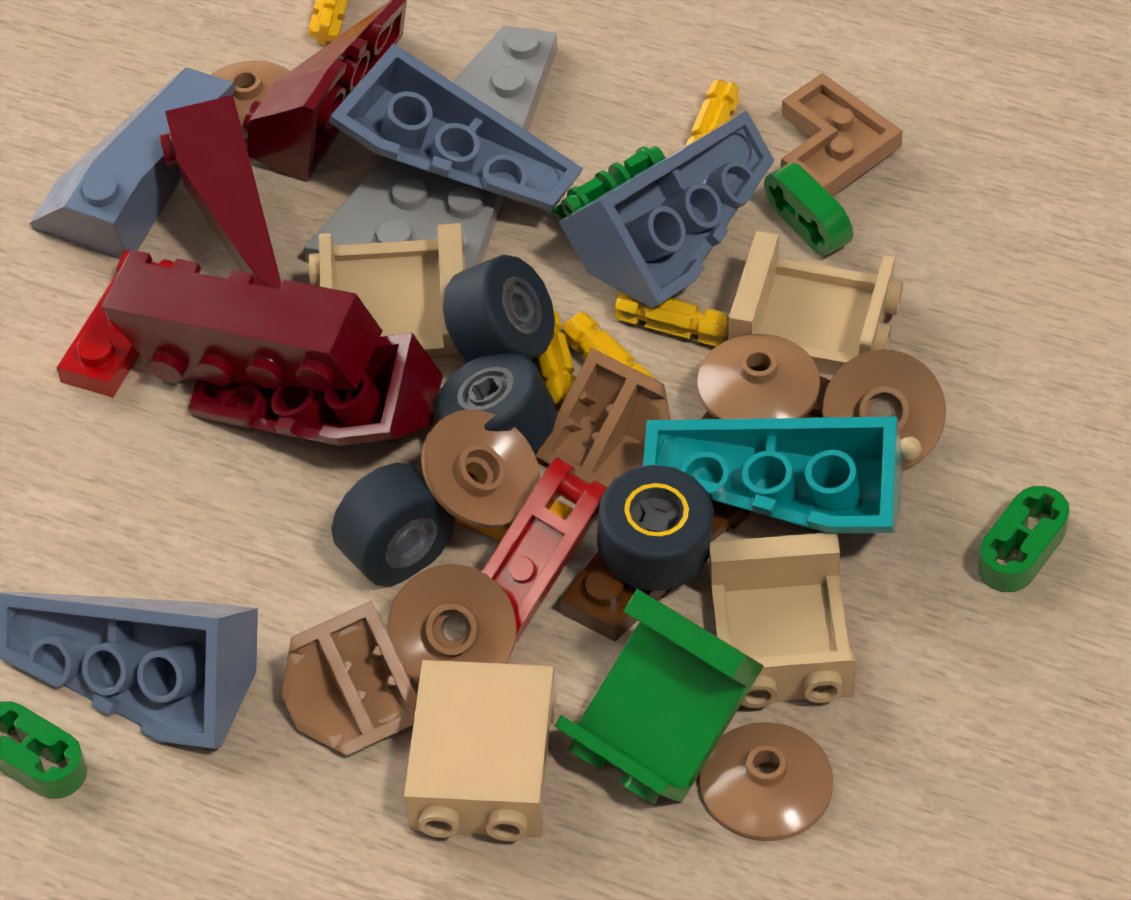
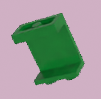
(662, 702)

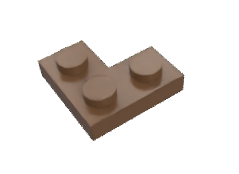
(842, 131)

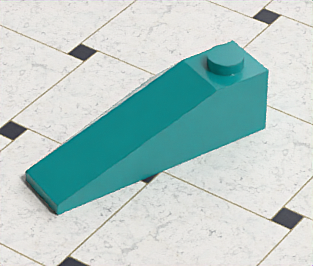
(798, 470)

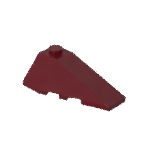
(292, 121)
(219, 178)
(391, 400)

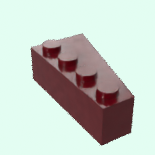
(240, 327)

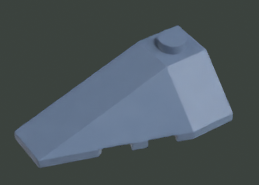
(437, 126)
(124, 180)
(666, 220)

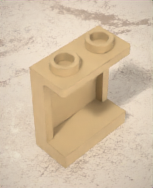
(397, 282)
(814, 305)
(786, 611)
(480, 749)

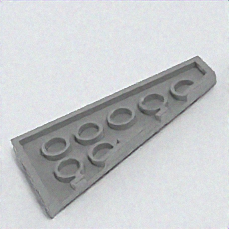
(409, 202)

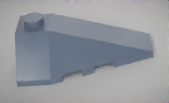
(152, 661)

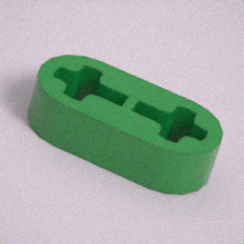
(808, 209)
(1012, 531)
(38, 739)

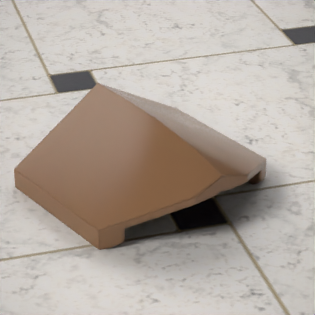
(605, 419)
(347, 682)

